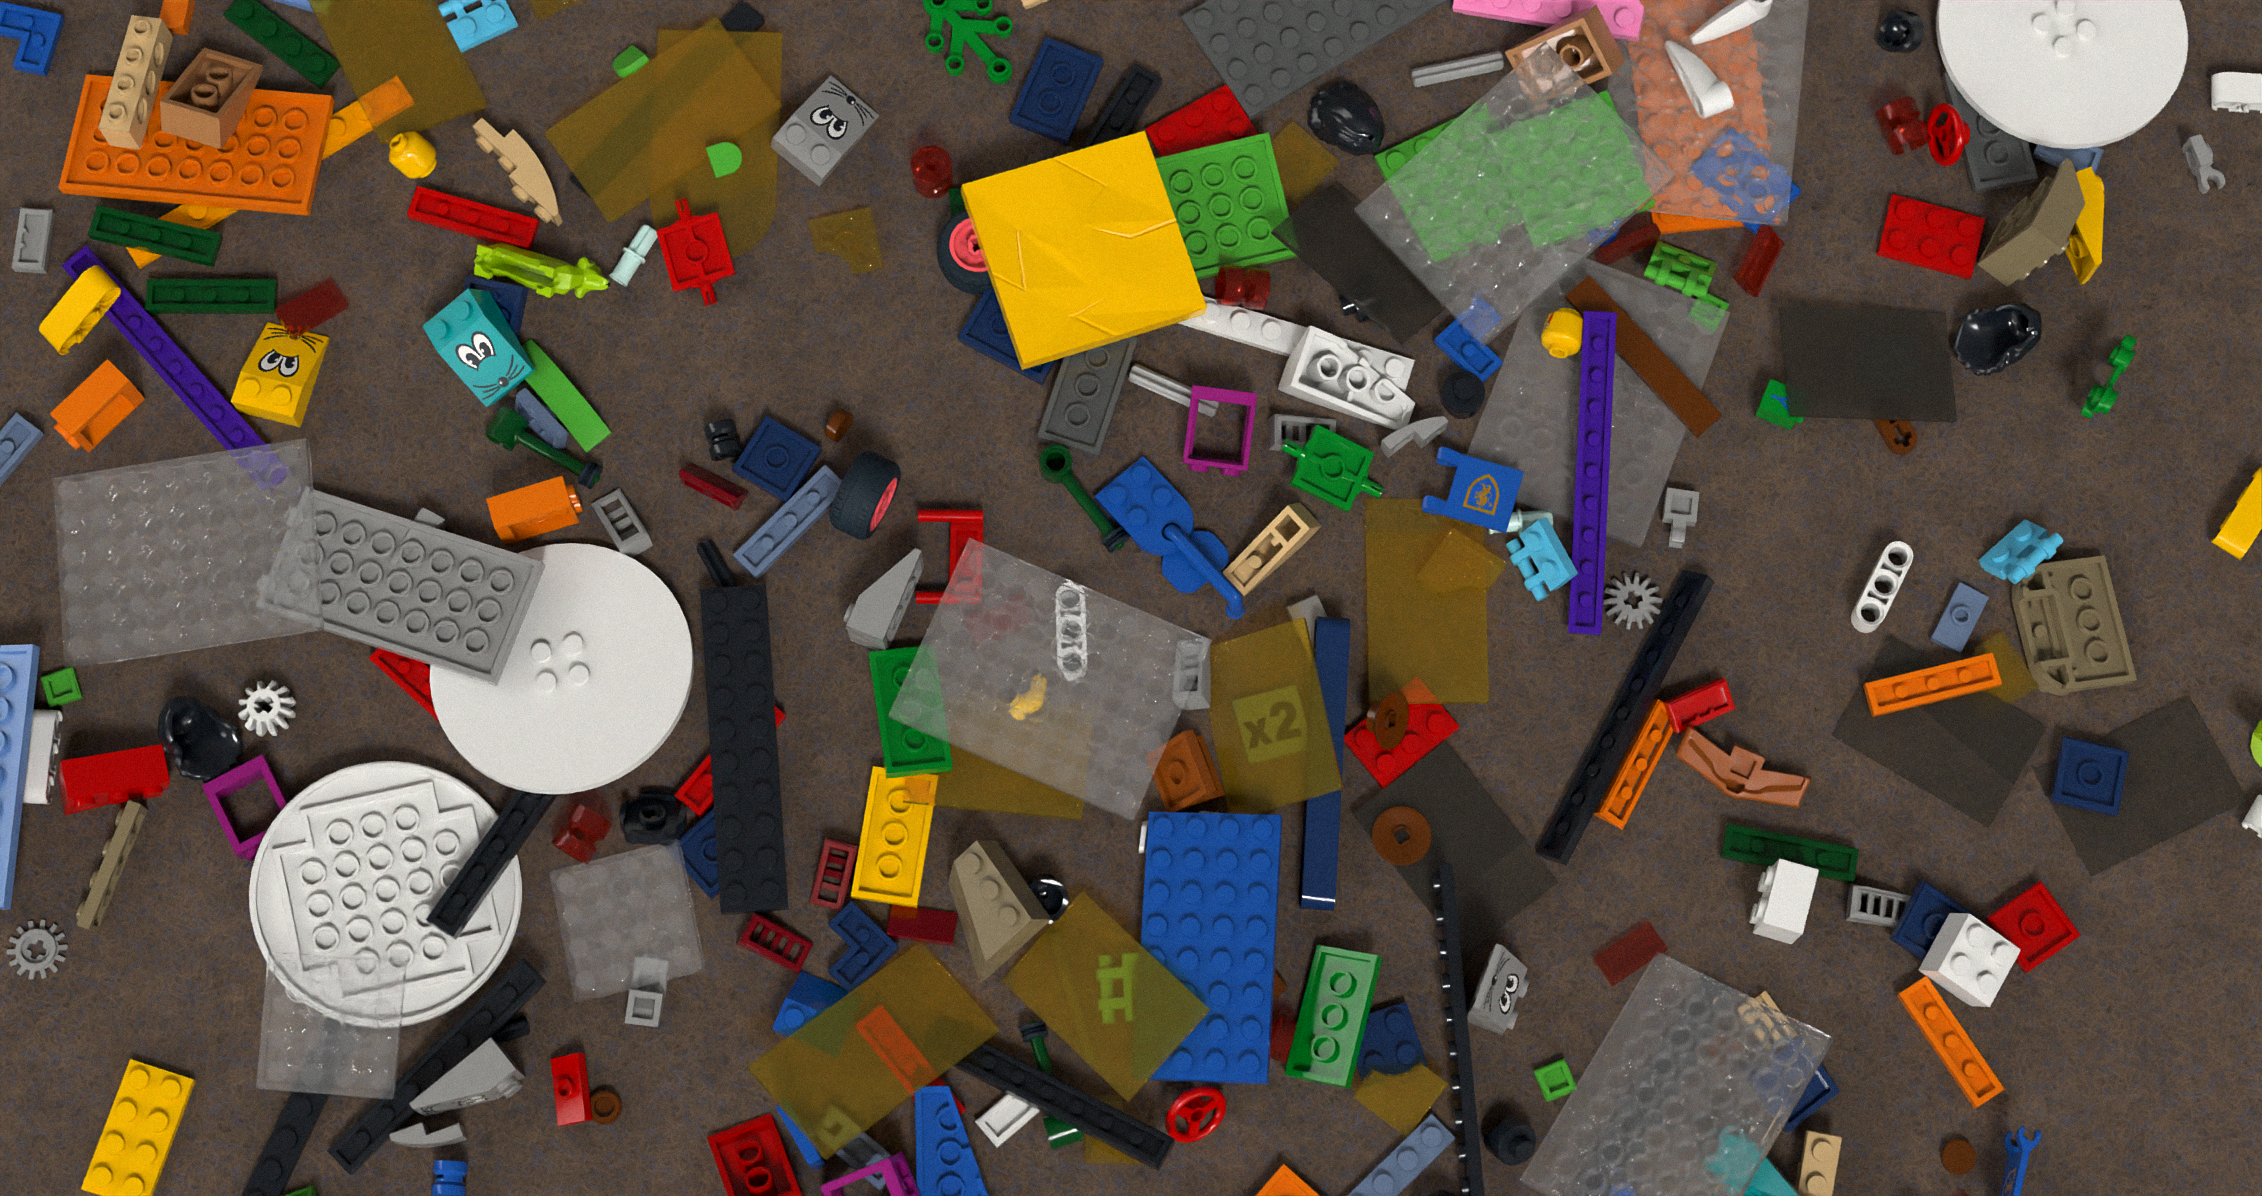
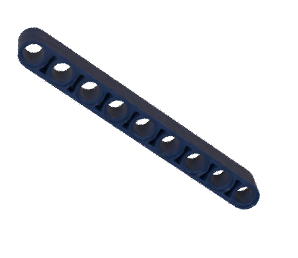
(1322, 813)

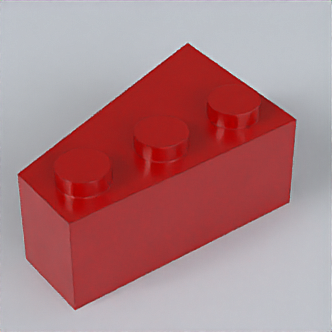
(112, 778)

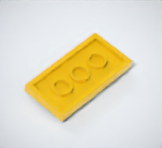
(891, 844)
(138, 1132)

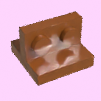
(1187, 773)

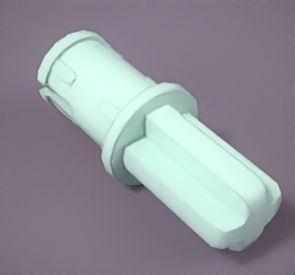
(634, 255)
(1522, 520)

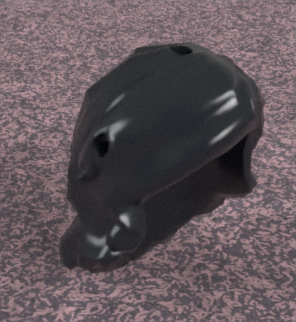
(1346, 119)
(1996, 336)
(198, 738)

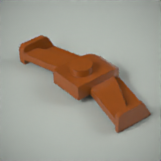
(1740, 771)

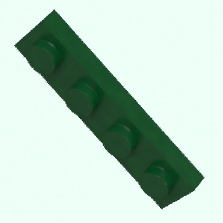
(282, 41)
(155, 236)
(211, 296)
(1767, 847)

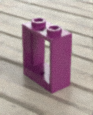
(1227, 467)
(232, 782)
(894, 1171)

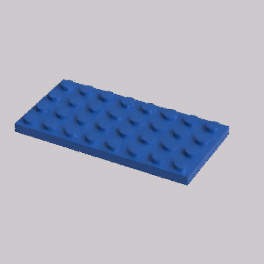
(1215, 929)

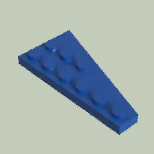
(942, 1147)

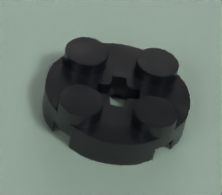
(641, 829)

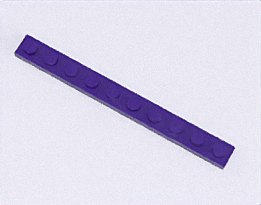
(170, 362)
(1592, 473)

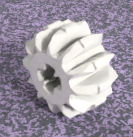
(260, 719)

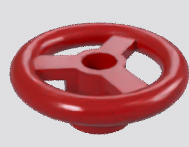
(1952, 134)
(1194, 1110)

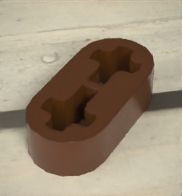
(1888, 435)

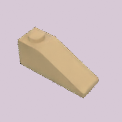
(1272, 547)

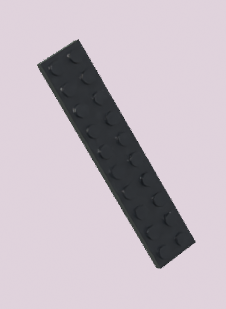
(744, 750)

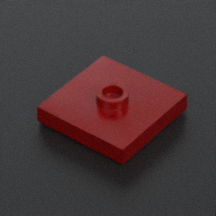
(2034, 925)

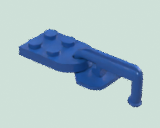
(1150, 506)

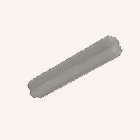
(1457, 69)
(1169, 388)

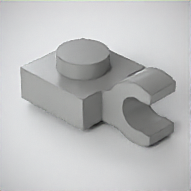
(2200, 157)
(1681, 511)

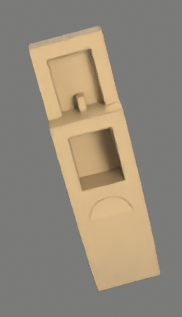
(525, 170)
(1818, 1164)

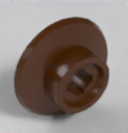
(1389, 719)
(1416, 828)

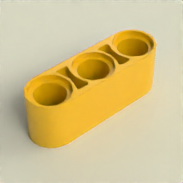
(80, 309)
(2244, 521)

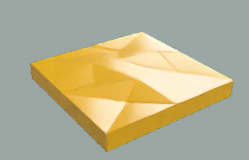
(1083, 250)

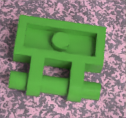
(1680, 270)

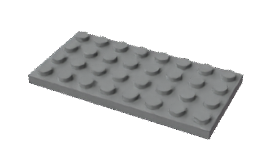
(440, 605)

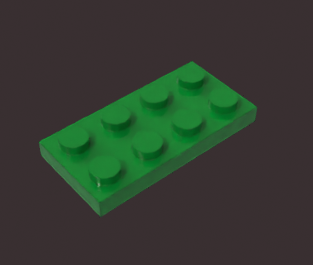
(903, 747)
(1333, 1016)

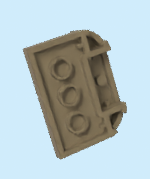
(2072, 627)

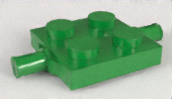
(1331, 468)

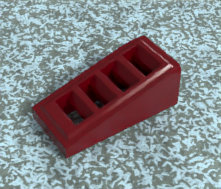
(846, 876)
(769, 954)

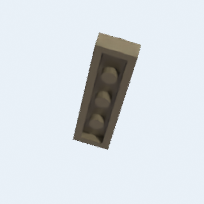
(115, 857)

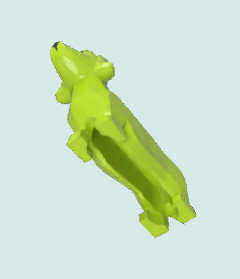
(539, 271)

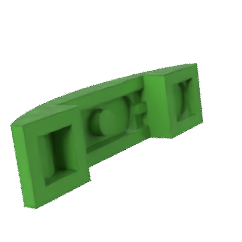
(564, 399)

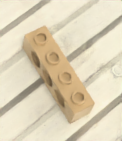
(135, 82)

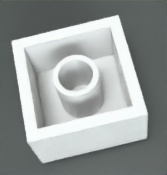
(1784, 901)
(1969, 959)

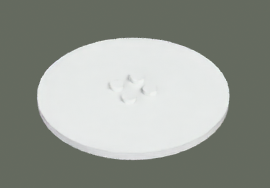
(2064, 67)
(587, 680)
(364, 865)

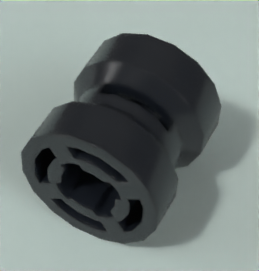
(723, 439)

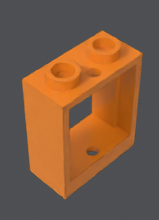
(96, 407)
(534, 510)

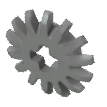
(1626, 612)
(32, 936)

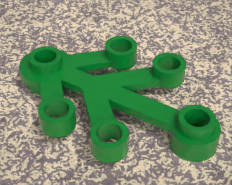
(965, 31)
(2102, 397)

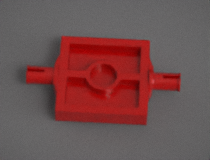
(696, 252)

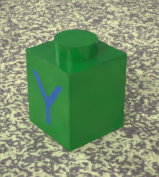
(1774, 406)

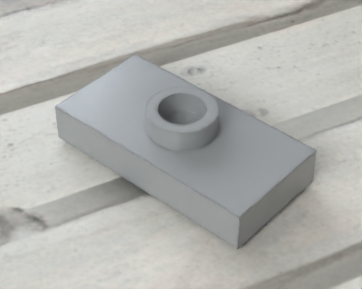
(33, 240)

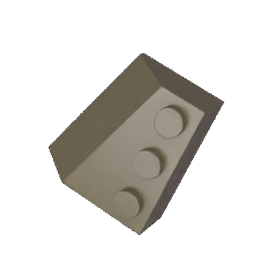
(2035, 228)
(993, 905)

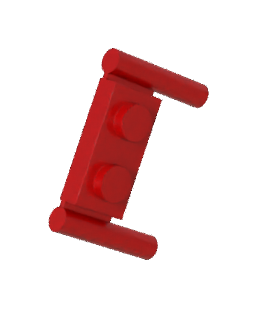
(964, 525)

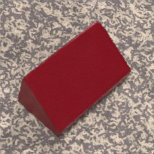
(713, 486)
(922, 925)

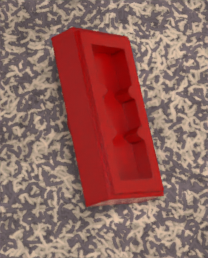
(1699, 705)
(571, 1089)

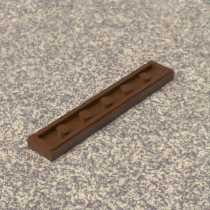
(1648, 360)

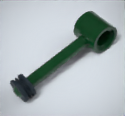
(510, 430)
(1114, 537)
(1057, 1131)

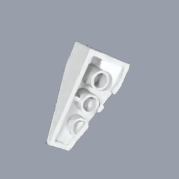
(1338, 379)

